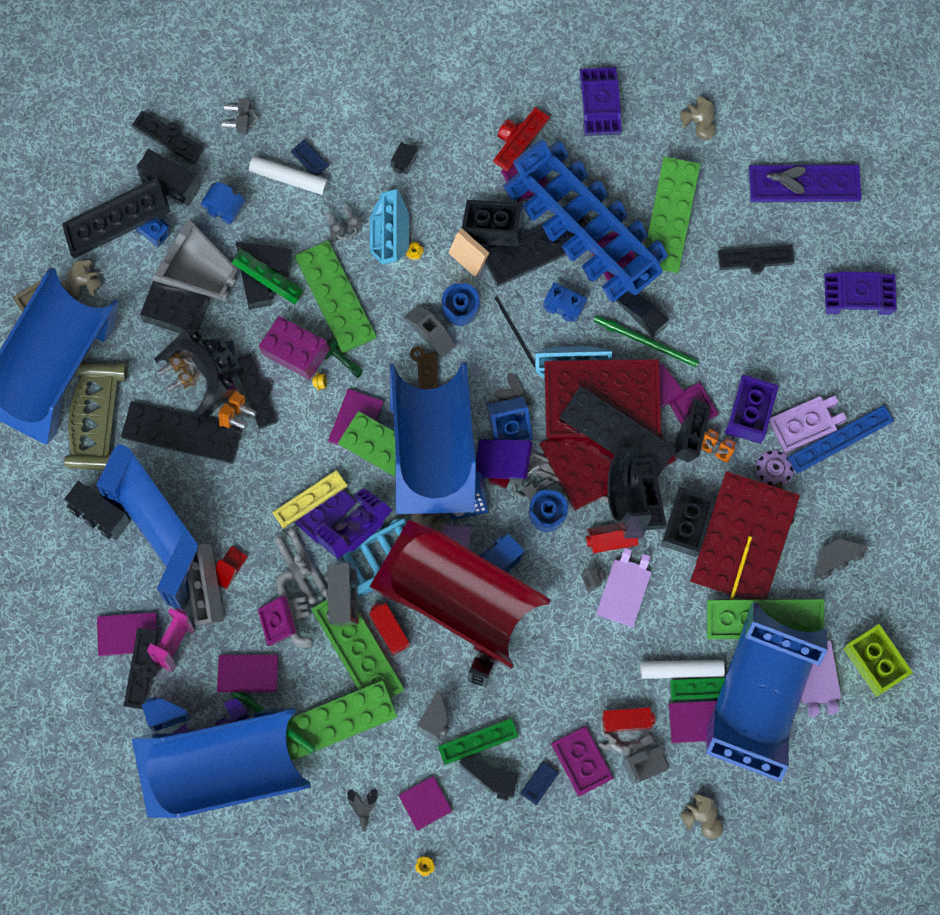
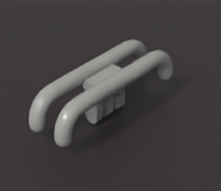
(301, 566)
(295, 608)

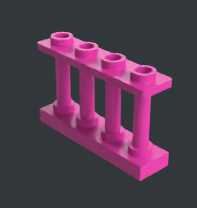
(164, 651)

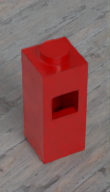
(608, 538)
(388, 628)
(628, 720)

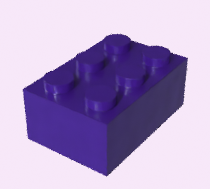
(751, 409)

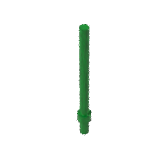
(613, 326)
(289, 731)

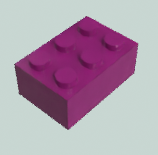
(294, 347)

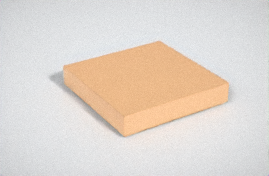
(468, 252)

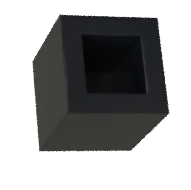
(403, 158)

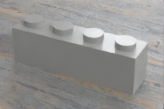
(204, 588)

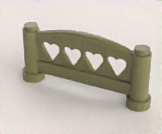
(106, 377)

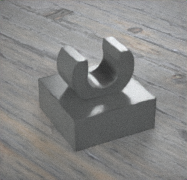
(592, 579)

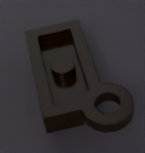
(426, 368)

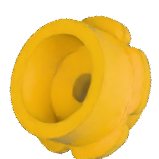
(414, 255)
(319, 381)
(425, 860)

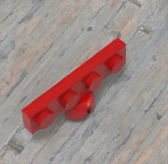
(519, 137)

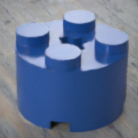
(222, 202)
(459, 314)
(550, 500)

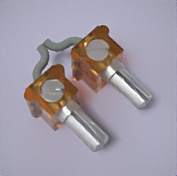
(177, 364)

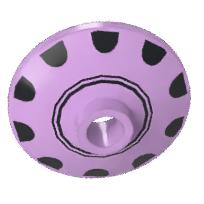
(765, 469)

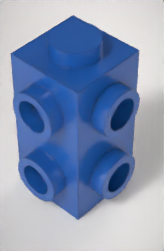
(155, 231)

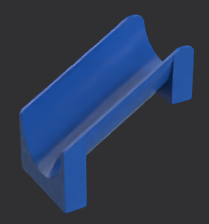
(45, 355)
(433, 446)
(131, 489)
(763, 694)
(216, 765)

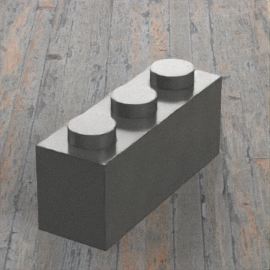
(342, 594)

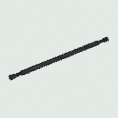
(515, 332)

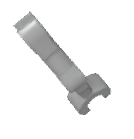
(626, 751)

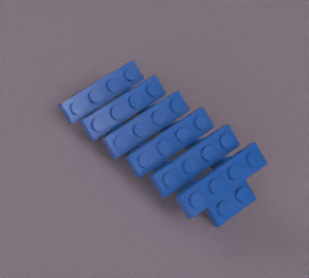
(540, 161)

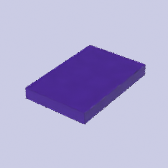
(503, 458)
(328, 512)

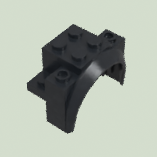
(214, 363)
(633, 503)

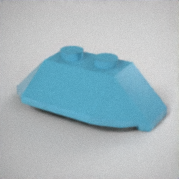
(389, 228)
(569, 353)

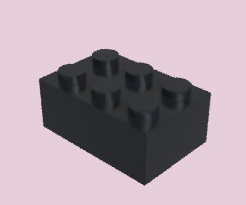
(176, 180)
(494, 222)
(173, 308)
(96, 511)
(688, 522)

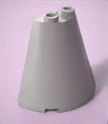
(196, 265)

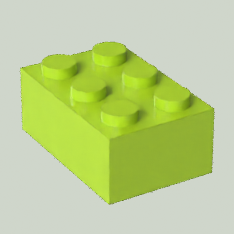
(877, 660)

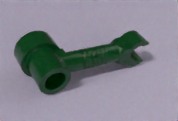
(352, 367)

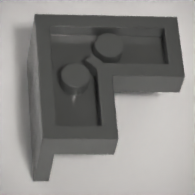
(645, 765)

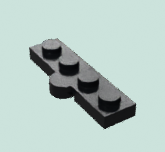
(168, 136)
(755, 258)
(256, 391)
(141, 669)

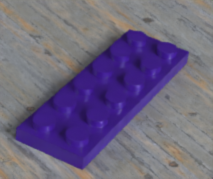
(819, 183)

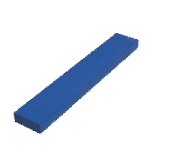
(840, 439)

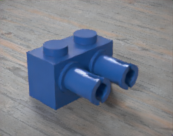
(564, 302)

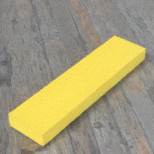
(309, 499)

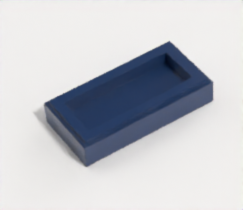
(309, 158)
(539, 783)

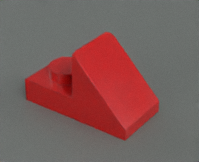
(229, 567)

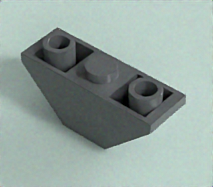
(430, 330)
(836, 557)

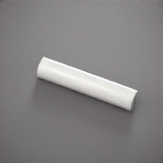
(288, 175)
(682, 669)

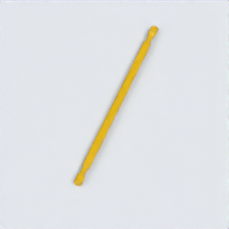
(740, 568)

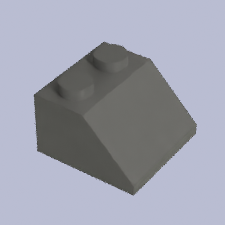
(434, 720)

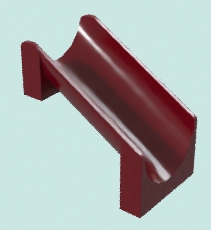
(456, 589)

